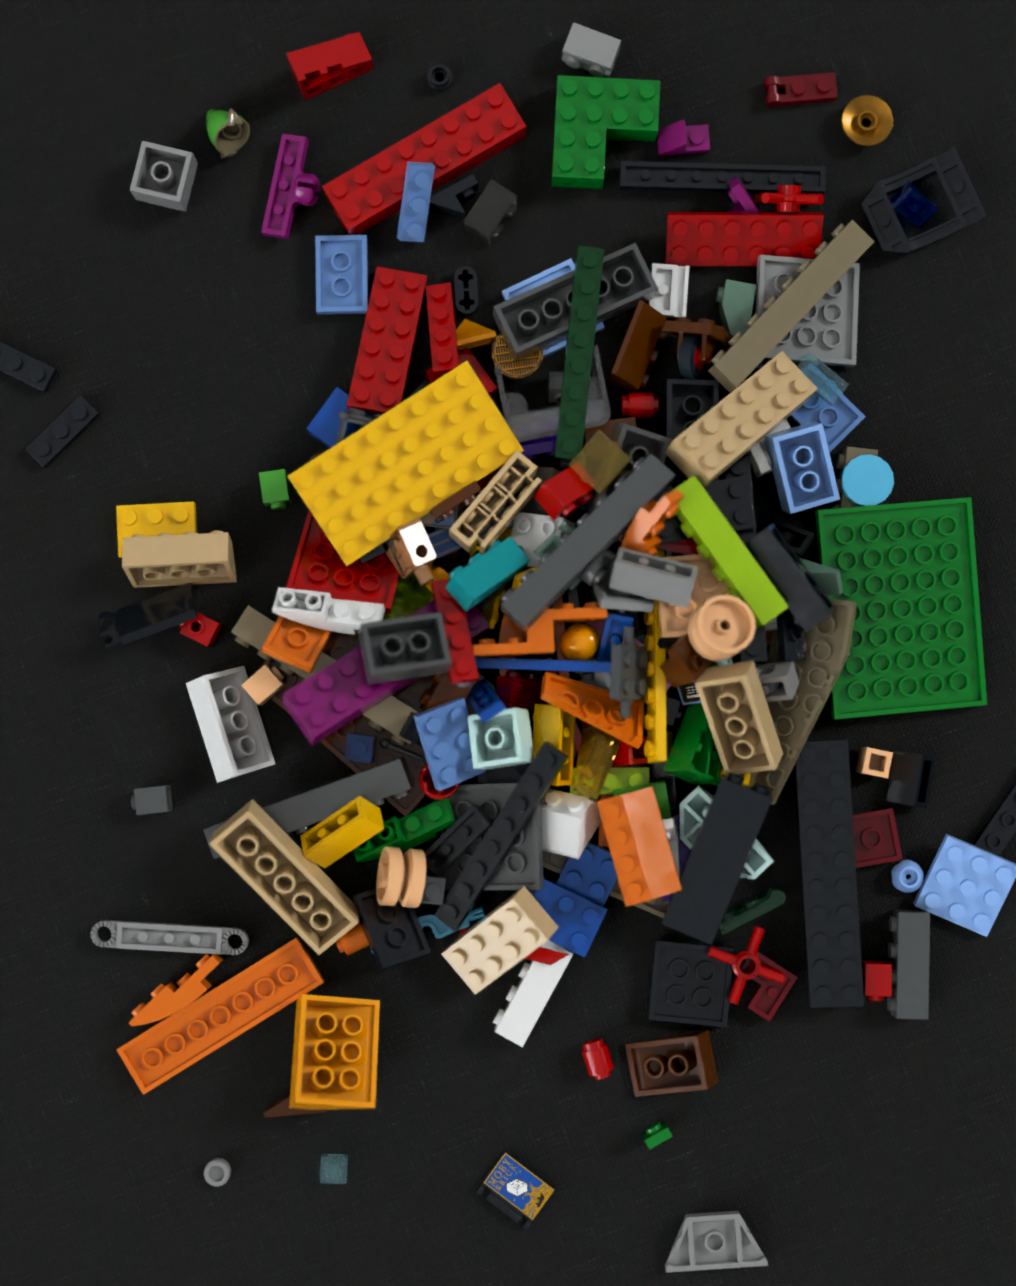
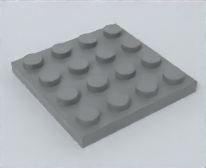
(830, 325)

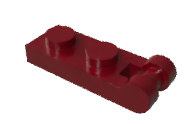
(801, 89)

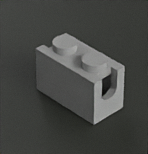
(590, 50)

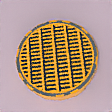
(514, 369)

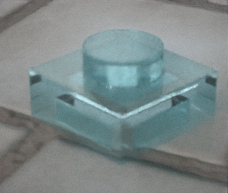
(334, 1168)

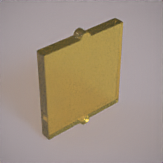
(600, 461)

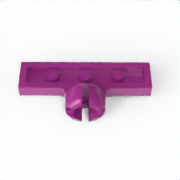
(289, 187)

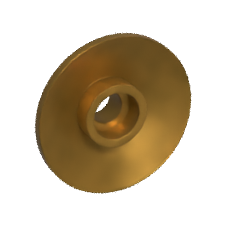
(873, 111)

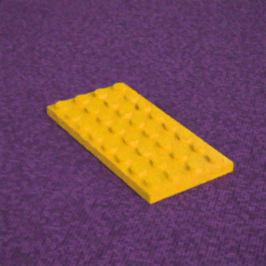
(405, 463)

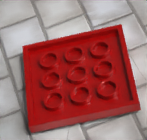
(322, 570)

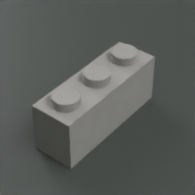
(653, 577)

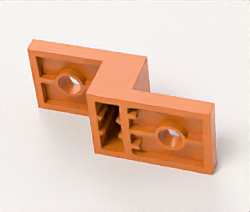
(541, 633)

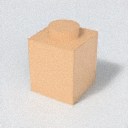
(264, 684)
(874, 762)

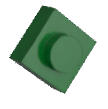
(656, 1134)

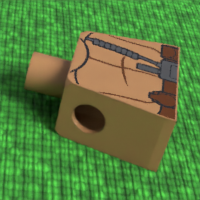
(411, 551)

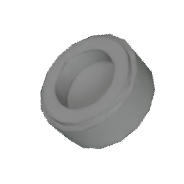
(217, 1172)

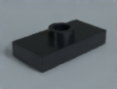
(789, 638)

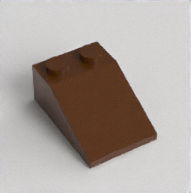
(672, 1064)

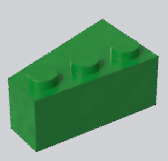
(694, 750)

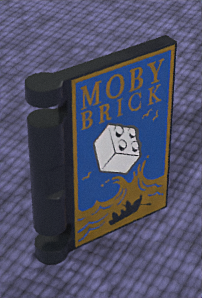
(515, 1189)

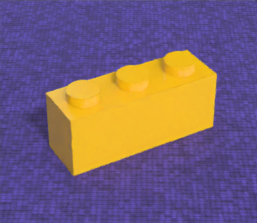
(558, 728)
(342, 832)

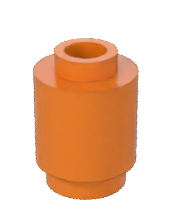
(353, 940)

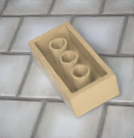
(739, 718)
(500, 940)

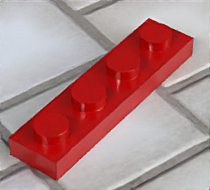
(442, 328)
(463, 663)

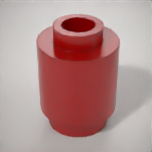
(639, 405)
(597, 1058)

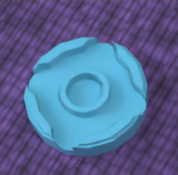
(867, 480)

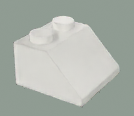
(567, 823)

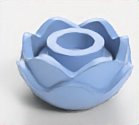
(899, 876)

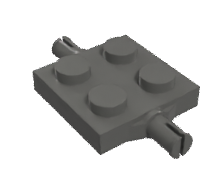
(628, 672)

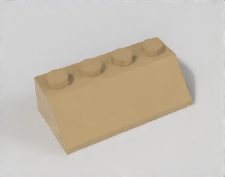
(179, 559)

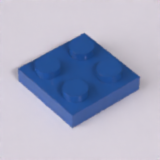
(590, 875)

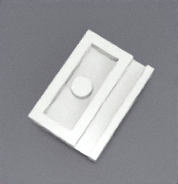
(672, 289)

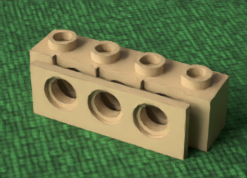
(493, 500)

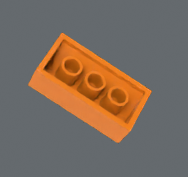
(639, 846)

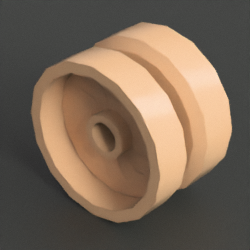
(721, 628)
(401, 877)

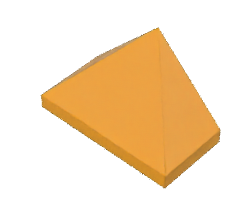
(473, 335)

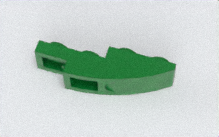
(408, 831)

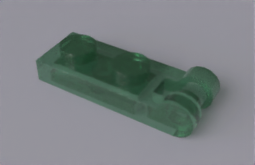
(751, 910)

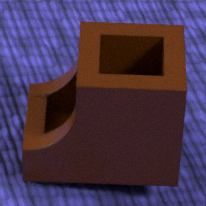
(683, 663)

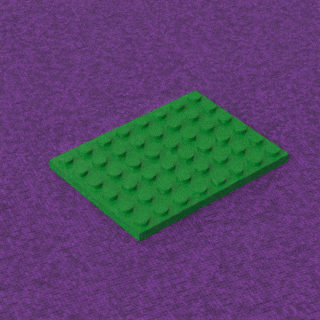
(915, 609)

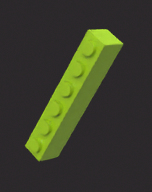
(727, 553)

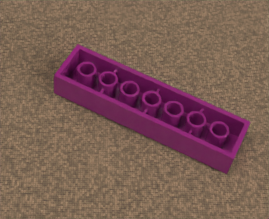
(342, 692)

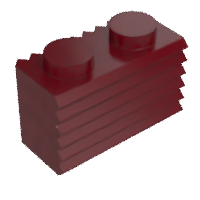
(518, 691)

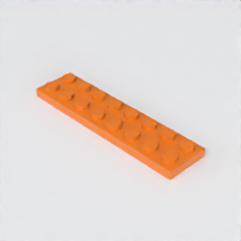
(220, 1015)

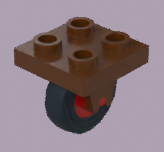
(696, 344)

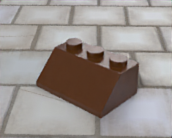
(638, 349)

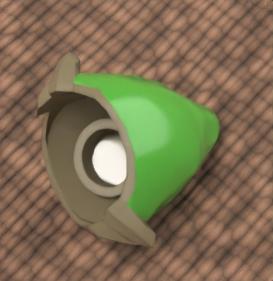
(227, 131)

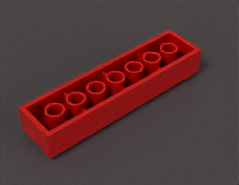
(450, 143)

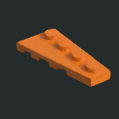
(594, 707)

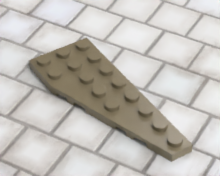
(825, 655)

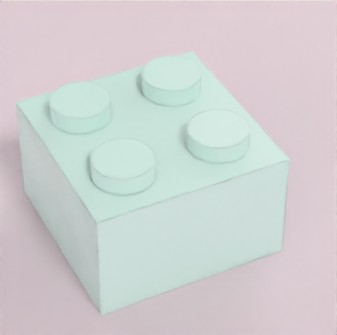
(501, 740)

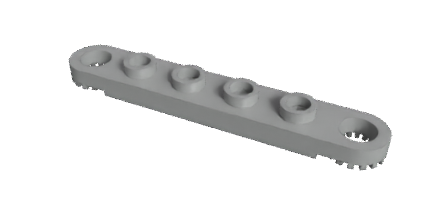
(169, 937)

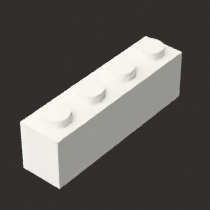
(530, 996)

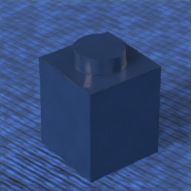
(360, 748)

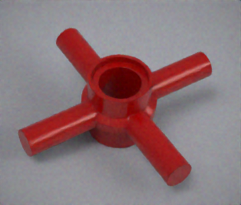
(789, 198)
(757, 968)

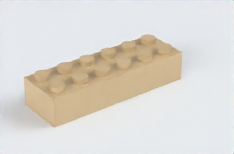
(741, 420)
(284, 877)

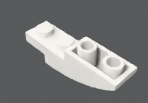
(323, 612)

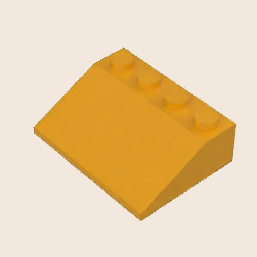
(335, 1053)

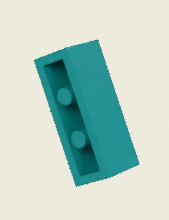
(486, 573)

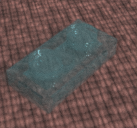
(829, 384)

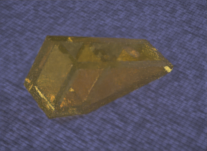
(594, 761)

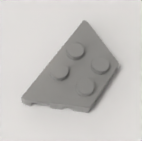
(714, 1242)

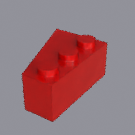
(329, 64)

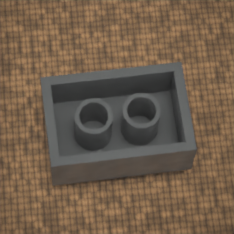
(404, 648)

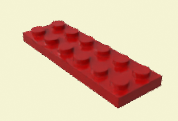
(740, 237)
(387, 340)

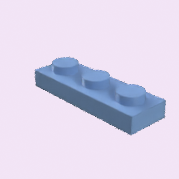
(415, 201)

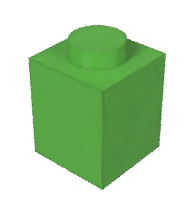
(275, 489)

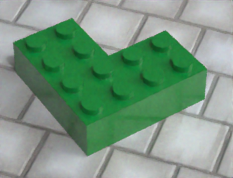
(598, 110)

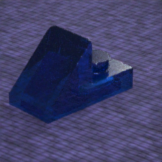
(912, 204)

